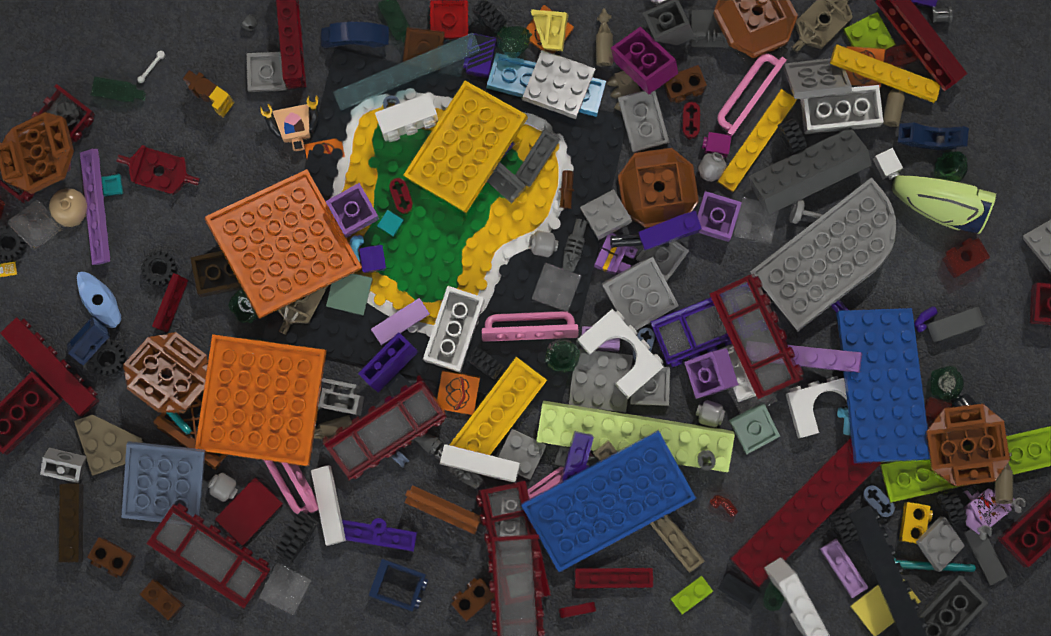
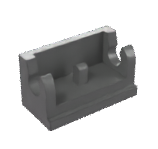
(506, 183)

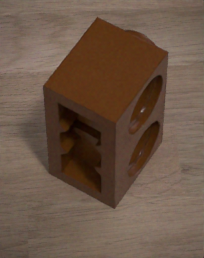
(682, 80)
(113, 552)
(162, 599)
(476, 602)

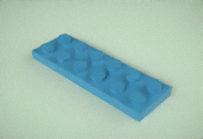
(513, 75)

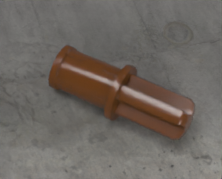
(566, 189)

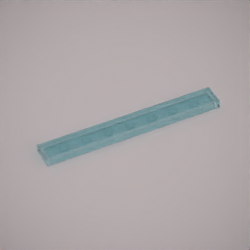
(407, 71)

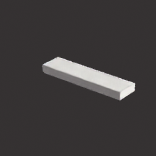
(479, 463)
(328, 505)

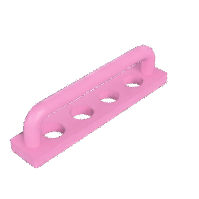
(741, 87)
(529, 332)
(299, 482)

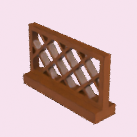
(186, 441)
(443, 509)

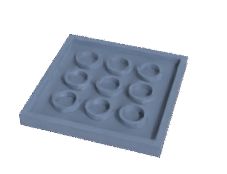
(159, 478)

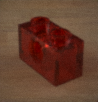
(976, 252)

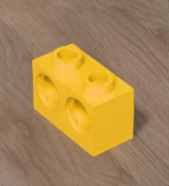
(909, 521)

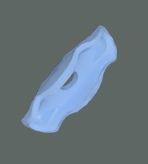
(106, 312)

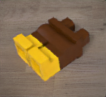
(209, 92)

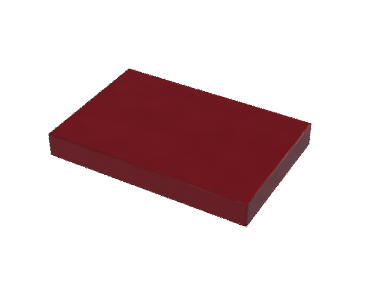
(249, 511)

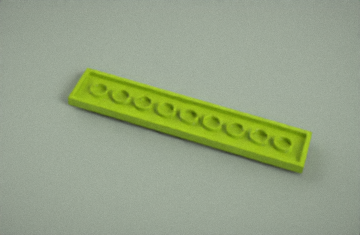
(915, 478)

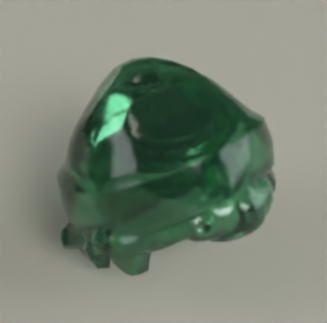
(513, 40)
(951, 166)
(242, 308)
(562, 355)
(946, 382)

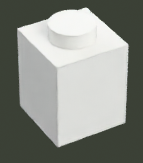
(888, 164)

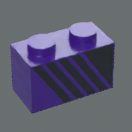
(480, 63)

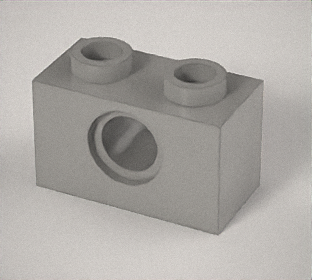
(63, 465)

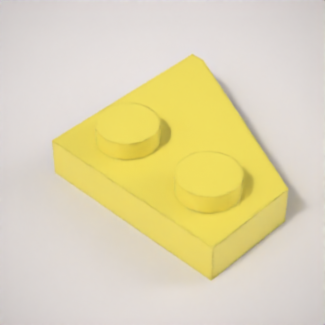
(551, 28)

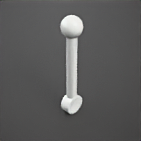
(160, 55)

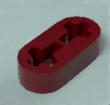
(686, 120)
(405, 193)
(577, 609)

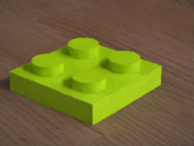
(869, 33)

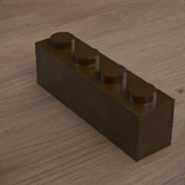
(71, 523)

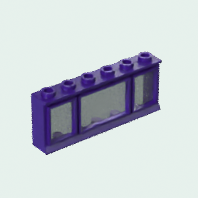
(689, 332)

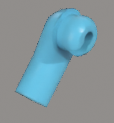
(355, 243)
(843, 413)

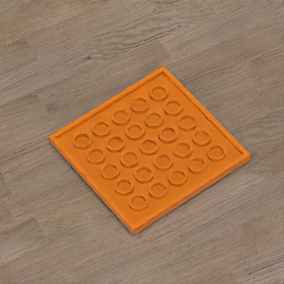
(283, 243)
(260, 400)

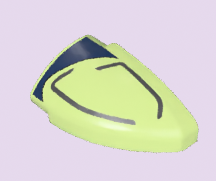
(946, 202)

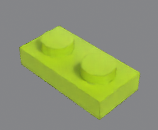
(691, 595)

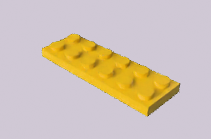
(500, 409)

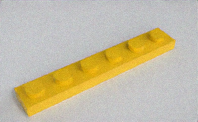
(885, 73)
(756, 140)

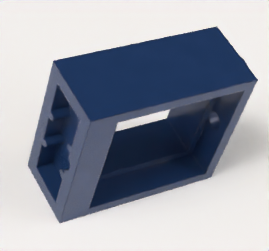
(90, 334)
(380, 575)

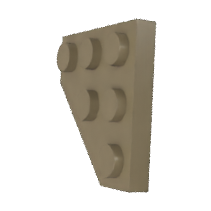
(103, 443)

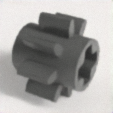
(68, 112)

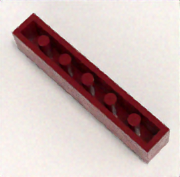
(923, 41)
(49, 366)

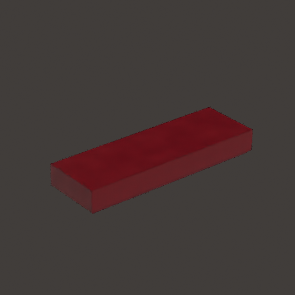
(170, 303)

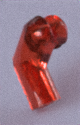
(725, 503)

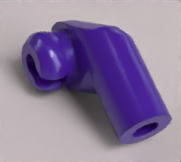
(924, 316)

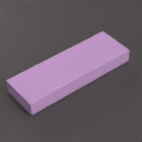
(400, 321)
(844, 568)

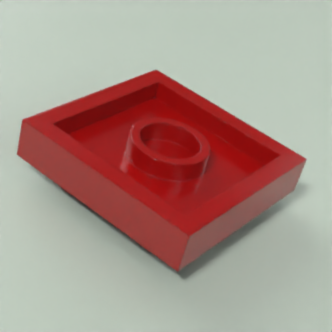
(449, 17)

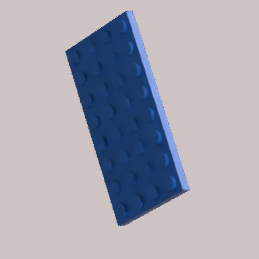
(887, 394)
(608, 501)

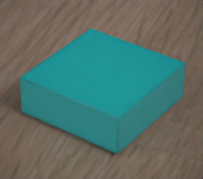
(112, 185)
(390, 223)

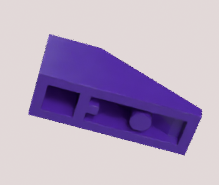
(670, 230)

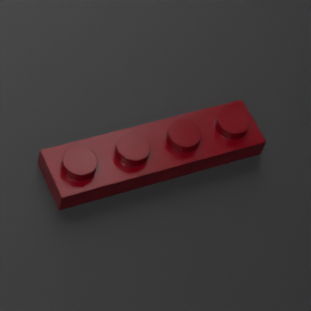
(614, 578)

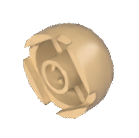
(68, 207)

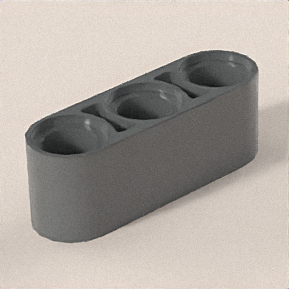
(956, 324)

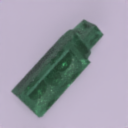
(394, 18)
(116, 90)

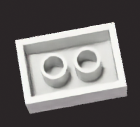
(407, 117)

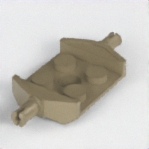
(818, 34)
(301, 310)

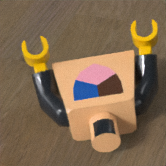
(293, 123)

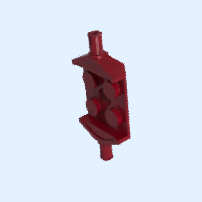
(145, 162)

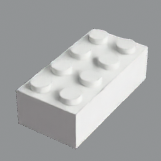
(839, 112)
(453, 329)

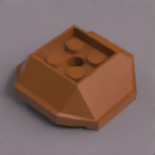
(753, 32)
(36, 153)
(653, 167)
(172, 357)
(987, 439)

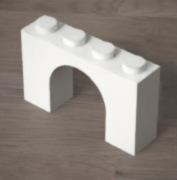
(612, 327)
(802, 402)
(789, 585)

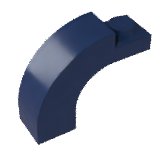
(358, 33)
(932, 137)

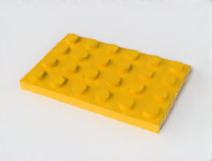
(465, 146)

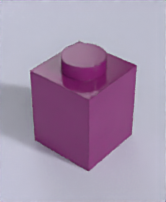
(717, 143)

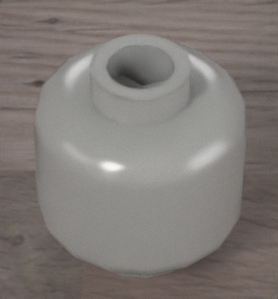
(712, 166)
(543, 243)
(710, 413)
(222, 487)

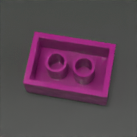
(644, 60)

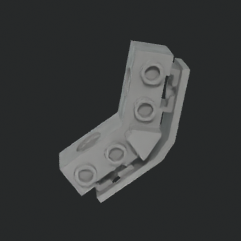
(340, 402)

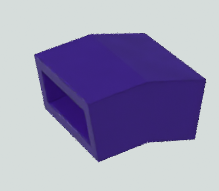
(372, 259)

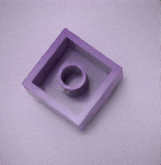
(352, 210)
(718, 216)
(711, 373)

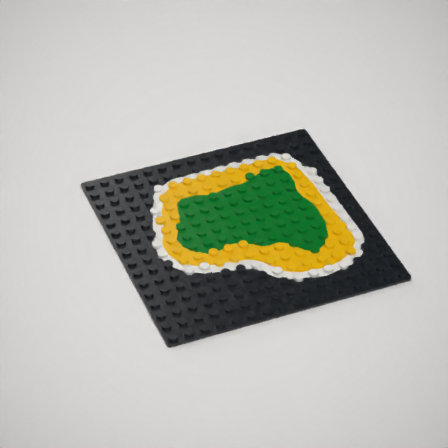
(441, 244)

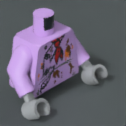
(984, 512)

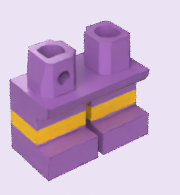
(610, 258)

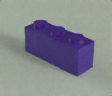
(388, 362)

